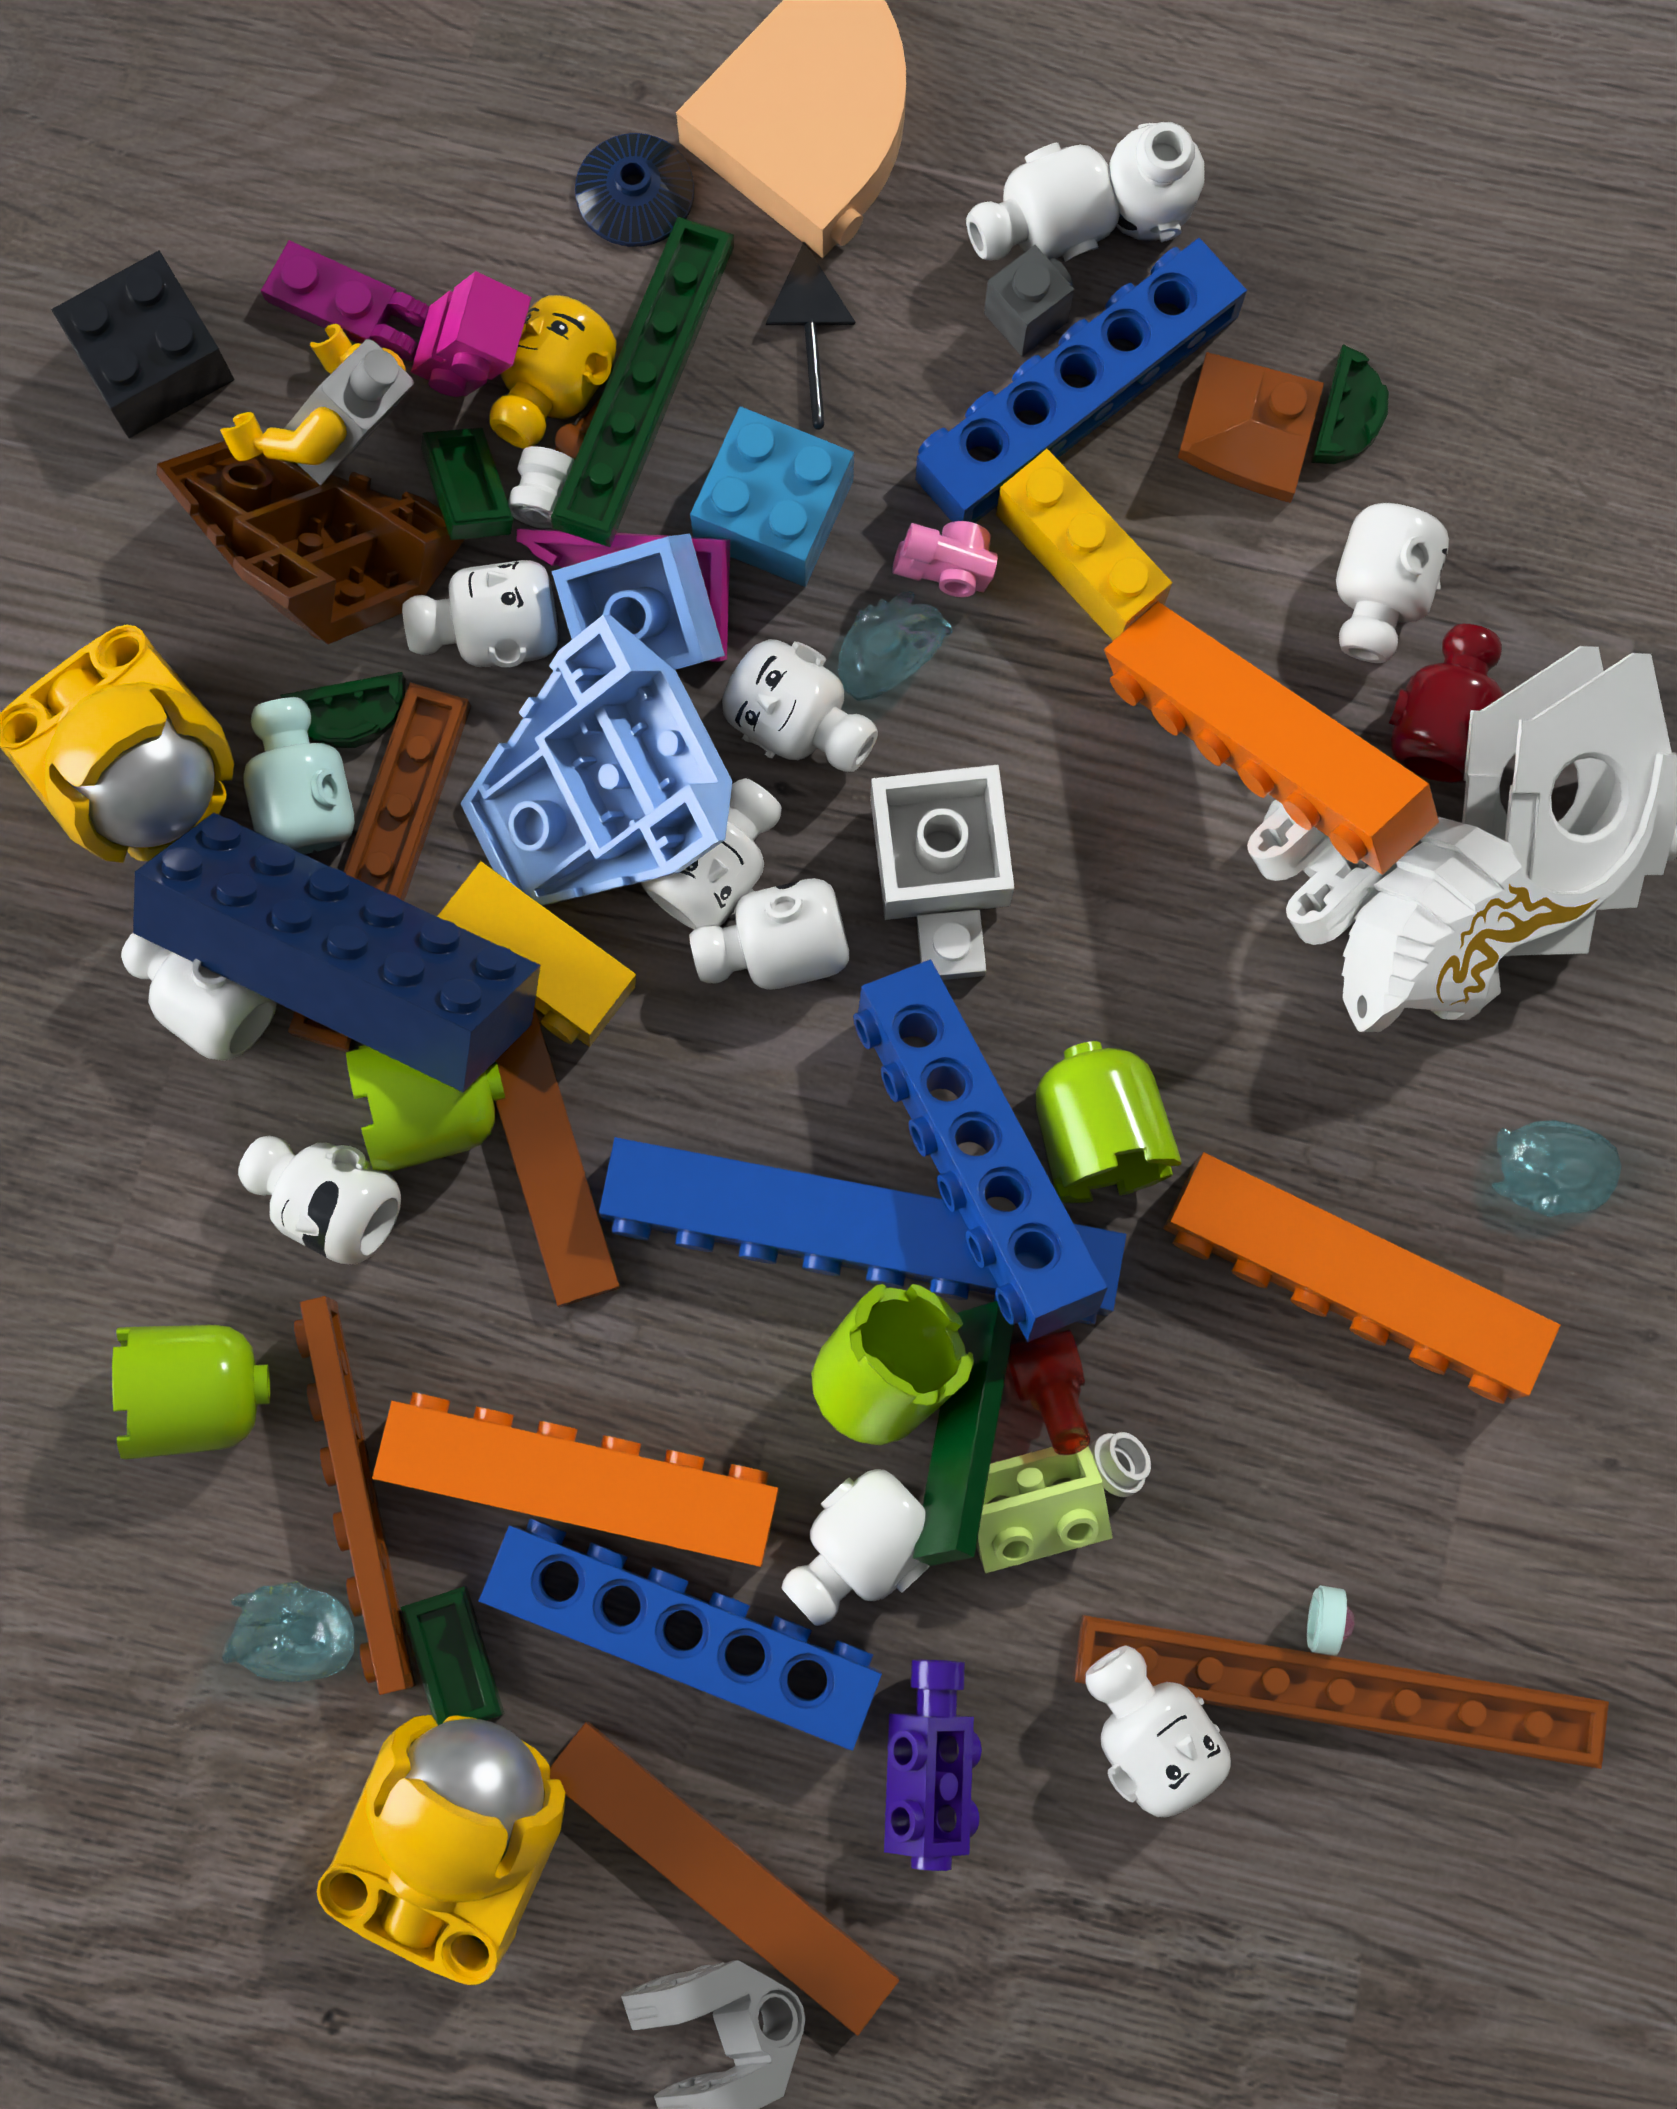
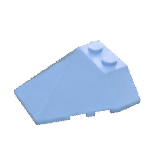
(601, 775)

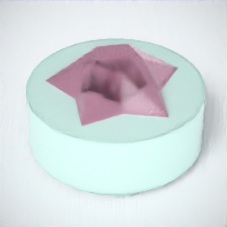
(1328, 1620)

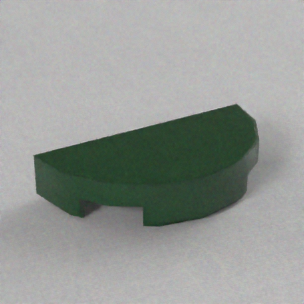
(1352, 411)
(353, 710)

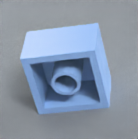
(649, 591)

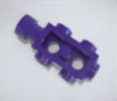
(928, 1775)

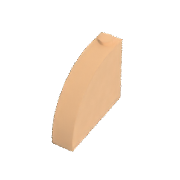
(806, 115)

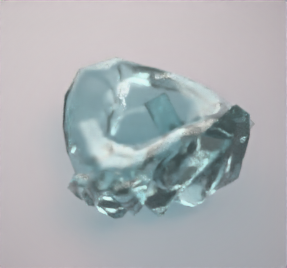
(889, 645)
(1557, 1167)
(290, 1633)

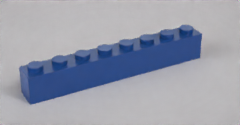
(811, 1219)

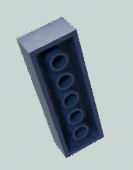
(336, 950)

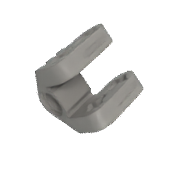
(735, 1997)

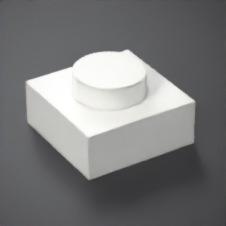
(952, 943)

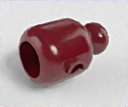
(1436, 706)

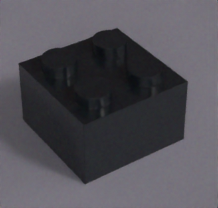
(143, 344)

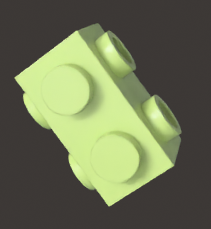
(1041, 1508)

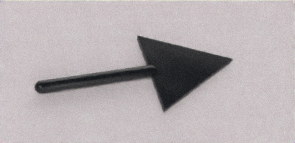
(810, 301)

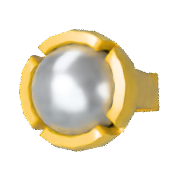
(118, 748)
(446, 1845)

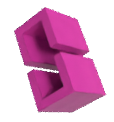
(470, 335)

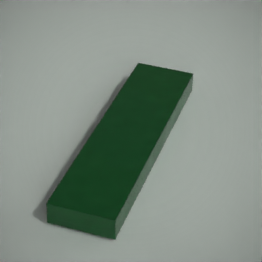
(965, 1442)

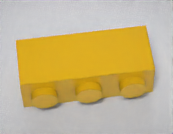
(1081, 544)
(577, 980)

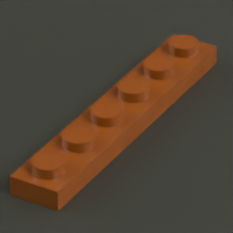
(359, 1524)

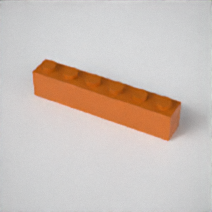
(1272, 739)
(1361, 1278)
(577, 1482)

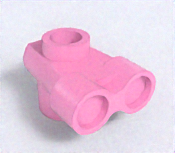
(954, 559)

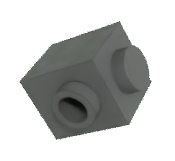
(1029, 299)

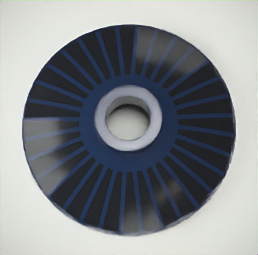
(638, 212)

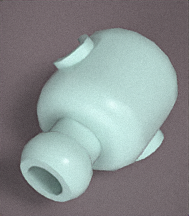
(296, 786)

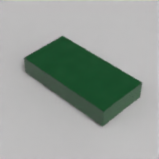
(466, 483)
(452, 1657)

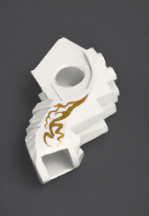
(1521, 876)

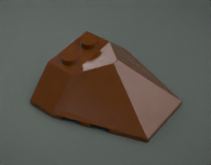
(315, 552)

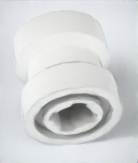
(541, 483)

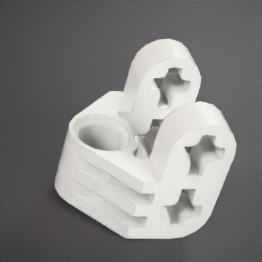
(1335, 887)

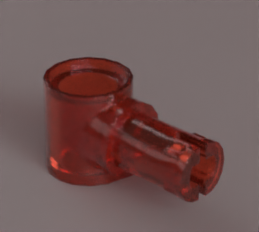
(1052, 1377)

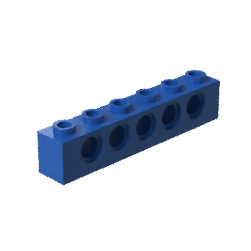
(1186, 278)
(920, 1006)
(519, 1589)

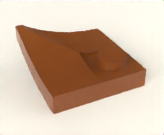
(1250, 425)

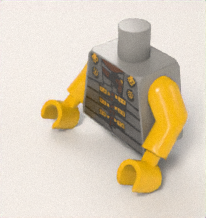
(338, 415)

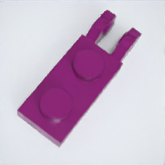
(336, 294)

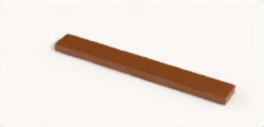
(1358, 1693)

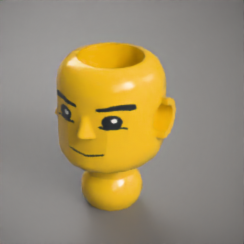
(556, 369)

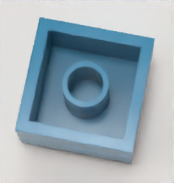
(773, 495)

